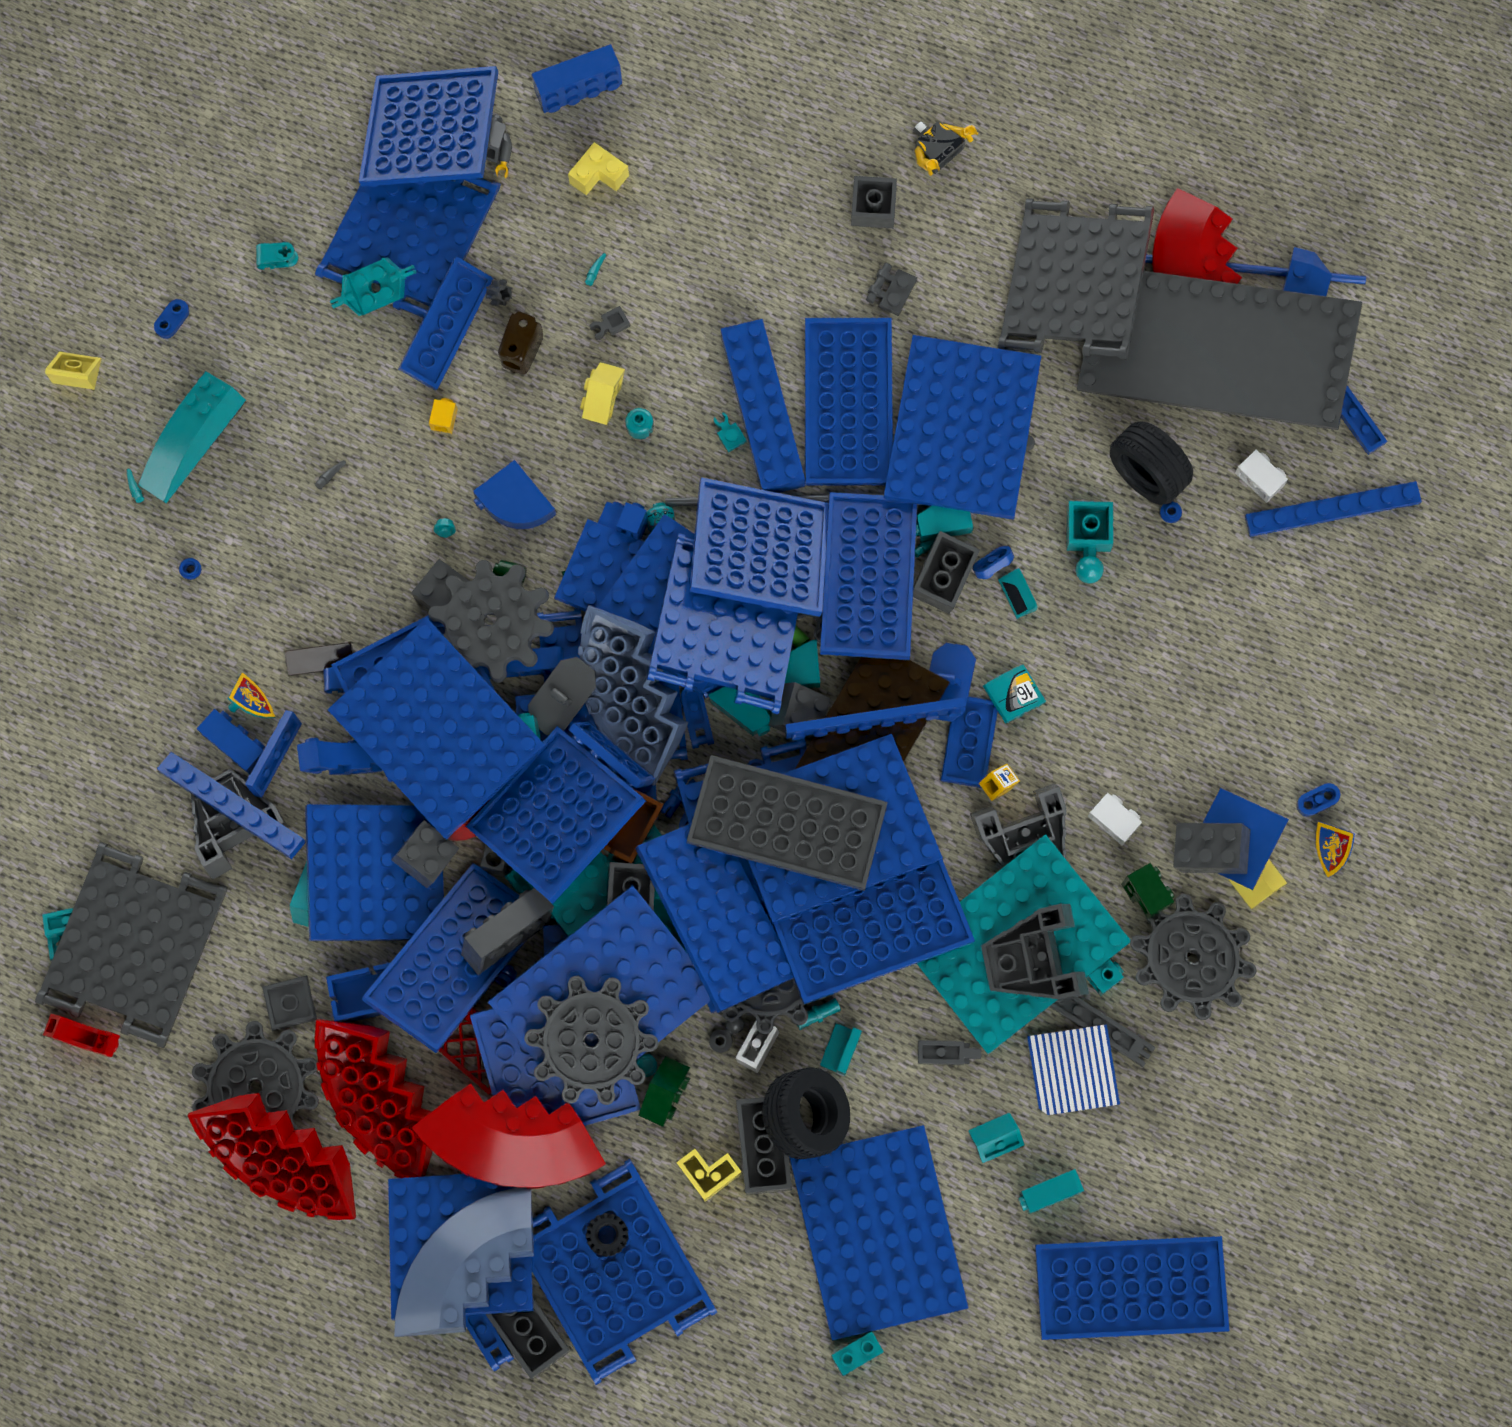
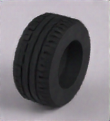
(828, 1106)

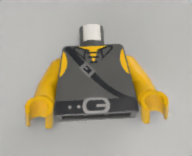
(940, 144)

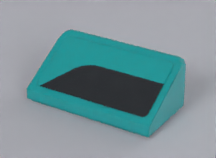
(1018, 593)

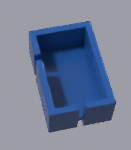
(349, 990)

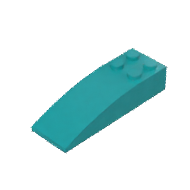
(189, 435)

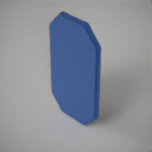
(956, 665)

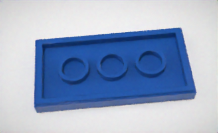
(970, 744)

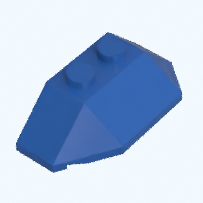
(1307, 274)

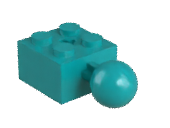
(1080, 538)

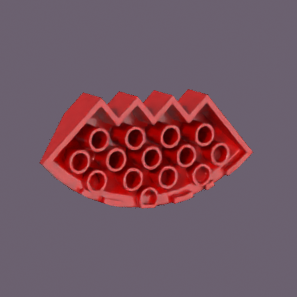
(1192, 241)
(371, 1095)
(509, 1143)
(276, 1158)

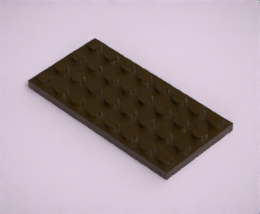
(874, 687)

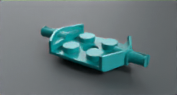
(358, 291)

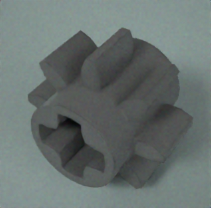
(499, 292)

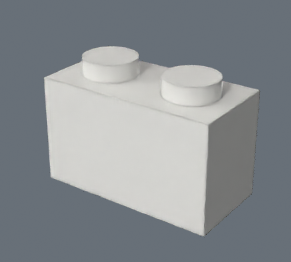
(1261, 475)
(1115, 818)
(756, 1048)

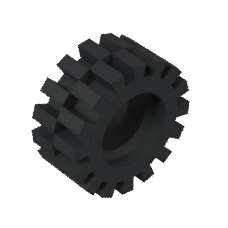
(621, 1234)

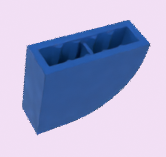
(513, 499)

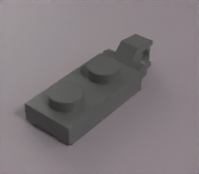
(946, 1052)

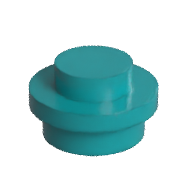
(444, 528)
(647, 1064)

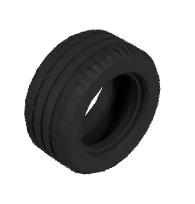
(1151, 462)

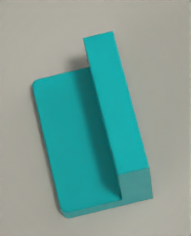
(840, 1049)
(996, 1137)

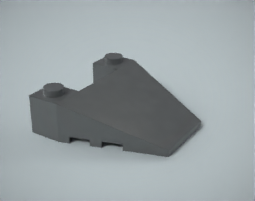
(217, 832)
(1015, 837)
(1028, 959)

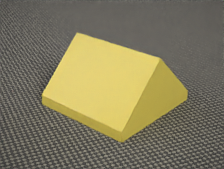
(74, 370)
(1267, 884)

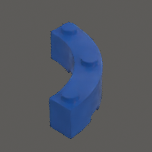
(336, 757)

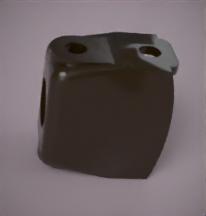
(520, 343)

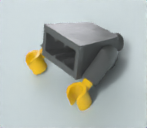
(499, 144)

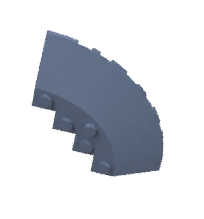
(625, 703)
(462, 1260)

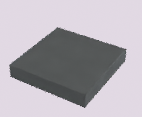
(289, 1003)

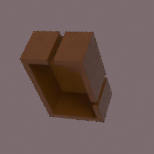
(634, 832)

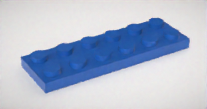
(445, 323)

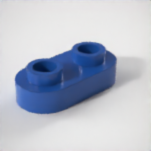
(172, 318)
(993, 562)
(1317, 799)

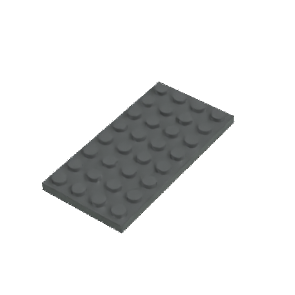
(787, 822)

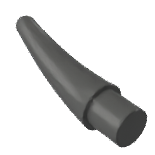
(328, 475)

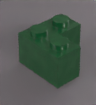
(1148, 890)
(665, 1091)

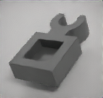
(612, 321)

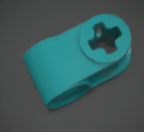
(273, 255)

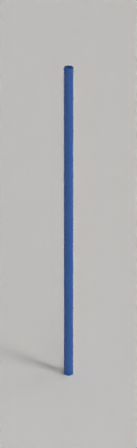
(1275, 271)

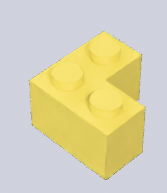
(595, 166)
(601, 393)
(708, 1179)

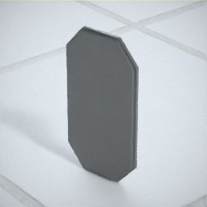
(562, 694)

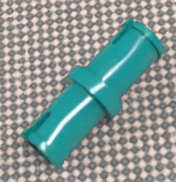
(820, 1012)

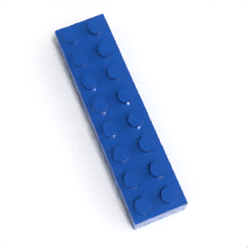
(762, 407)

